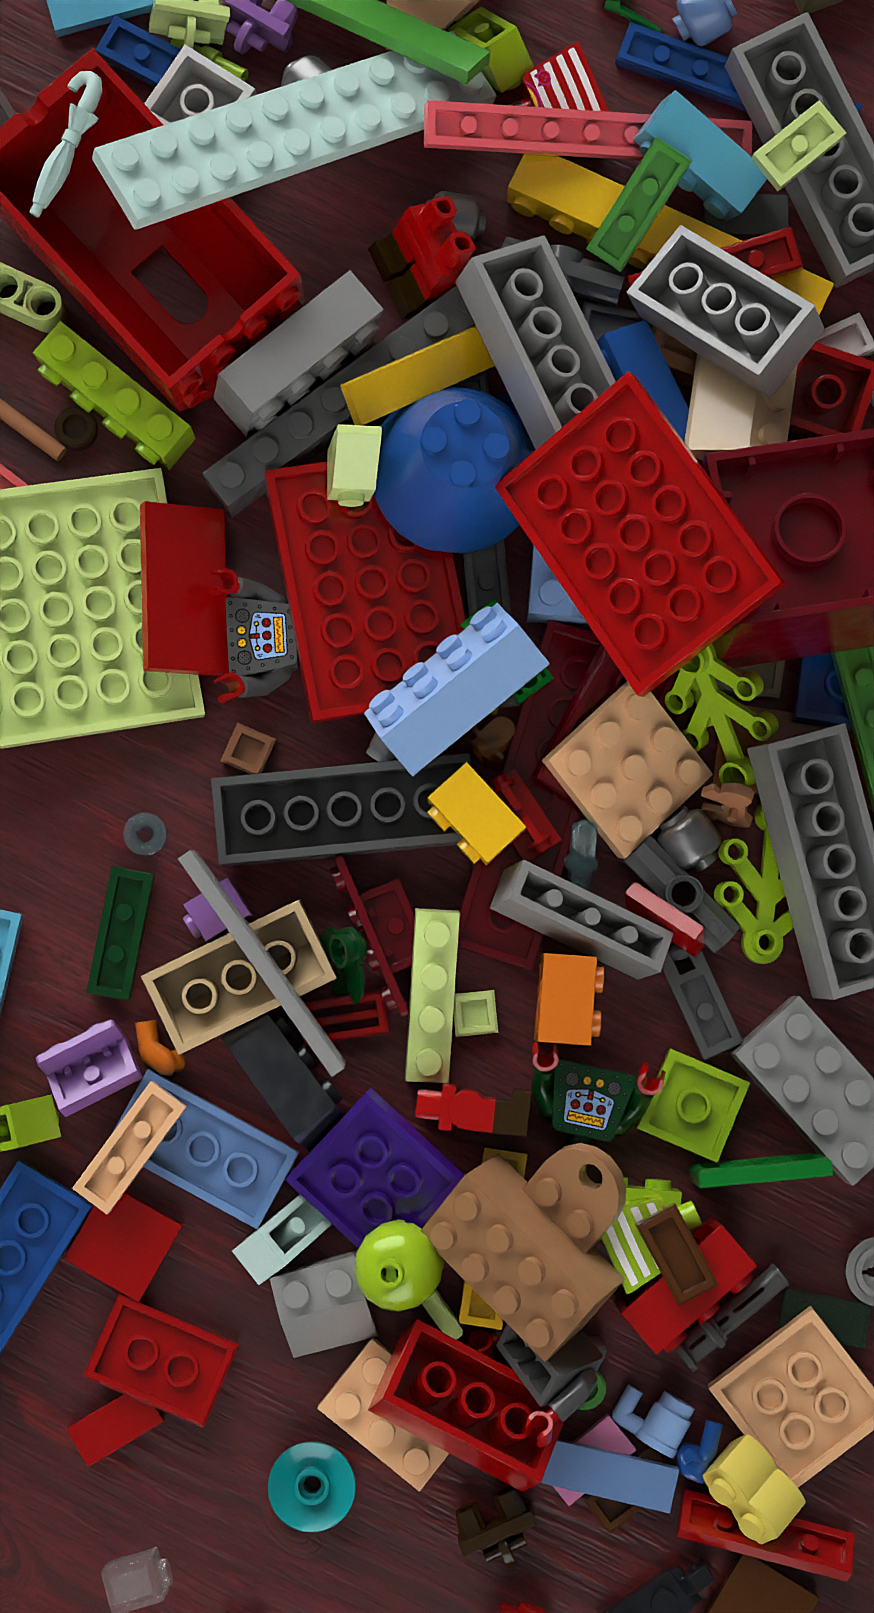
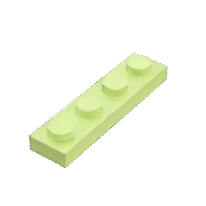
(432, 995)

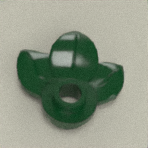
(347, 952)

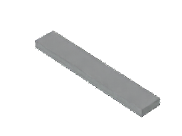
(263, 962)

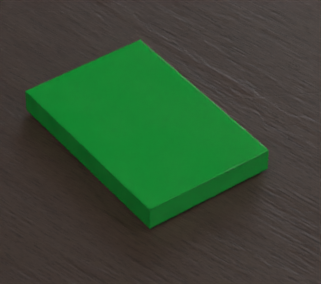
(760, 1170)

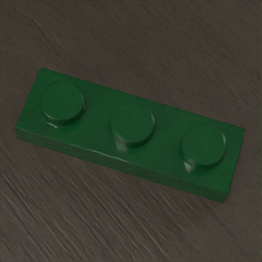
(120, 933)

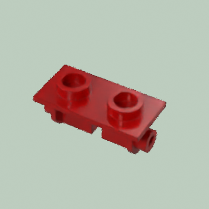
(539, 831)

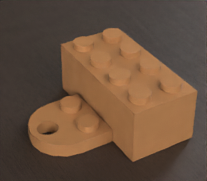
(534, 1241)

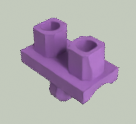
(258, 27)

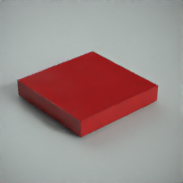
(124, 1245)

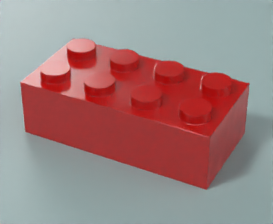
(463, 1405)

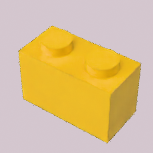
(475, 815)

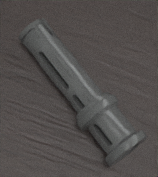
(771, 1282)

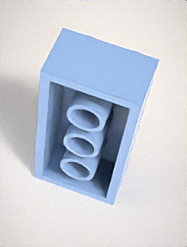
(455, 688)

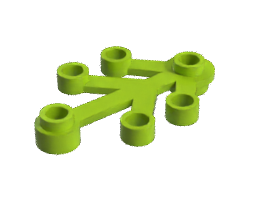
(718, 707)
(765, 889)

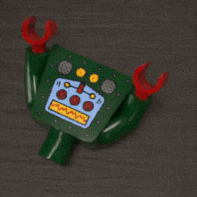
(589, 1099)

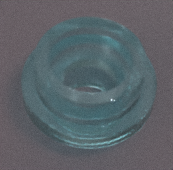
(132, 829)

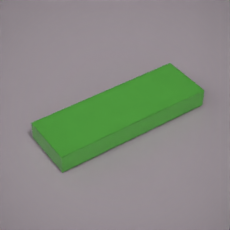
(639, 204)

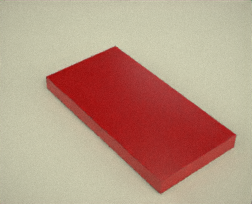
(180, 618)

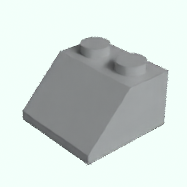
(322, 1305)

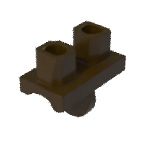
(478, 1534)

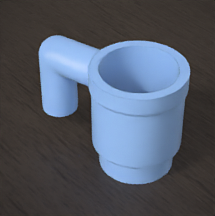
(663, 1425)

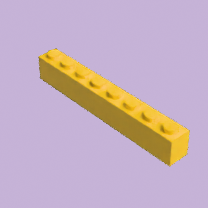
(581, 199)

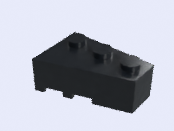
(286, 1077)

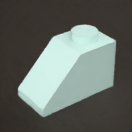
(281, 1239)

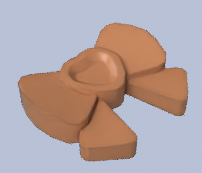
(734, 804)

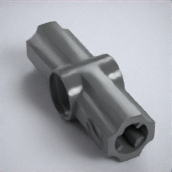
(585, 277)
(660, 875)

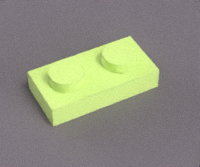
(798, 145)

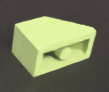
(353, 464)

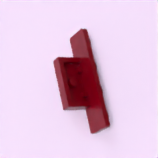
(388, 925)

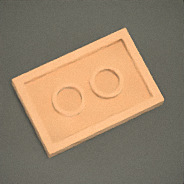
(348, 1408)

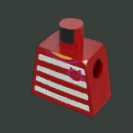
(562, 83)

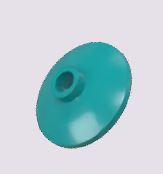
(305, 1508)

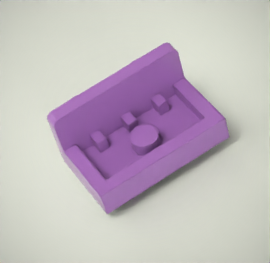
(89, 1067)

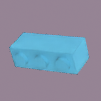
(720, 168)

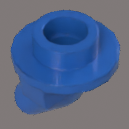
(696, 1459)

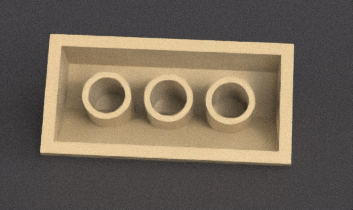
(732, 414)
(221, 988)

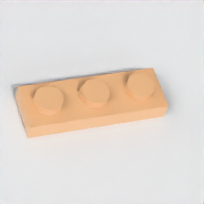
(129, 1147)

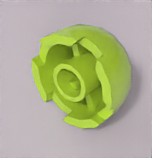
(397, 1266)

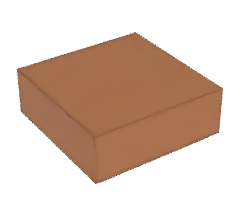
(248, 750)

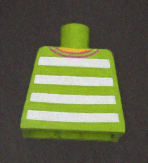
(626, 1245)

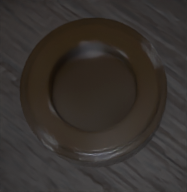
(76, 429)

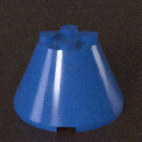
(443, 467)

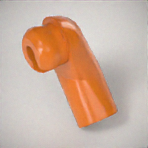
(154, 1053)

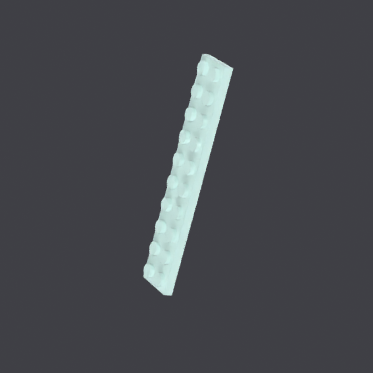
(275, 135)

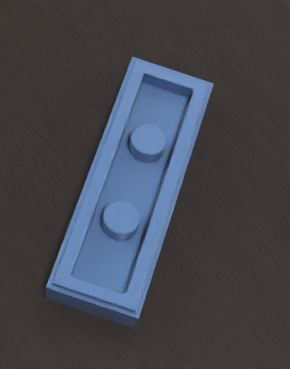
(611, 1475)

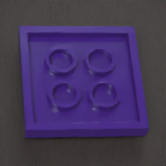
(374, 1171)

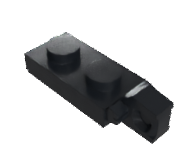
(667, 1591)

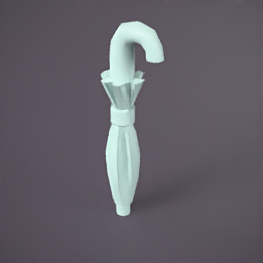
(60, 160)

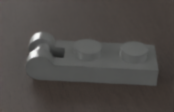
(701, 1003)

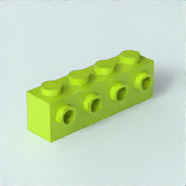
(114, 395)

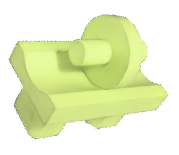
(190, 20)

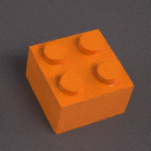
(567, 999)

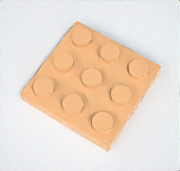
(627, 768)
(799, 1397)

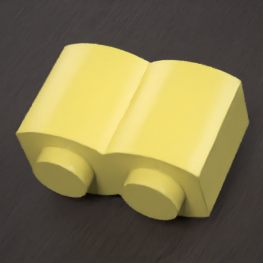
(753, 1489)

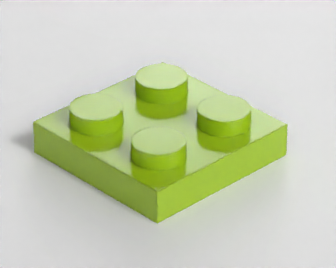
(694, 1105)

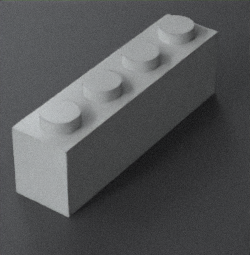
(581, 920)

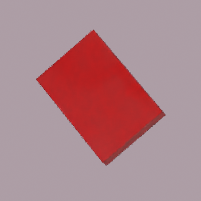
(161, 1360)

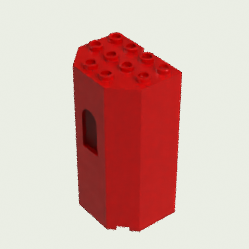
(97, 250)

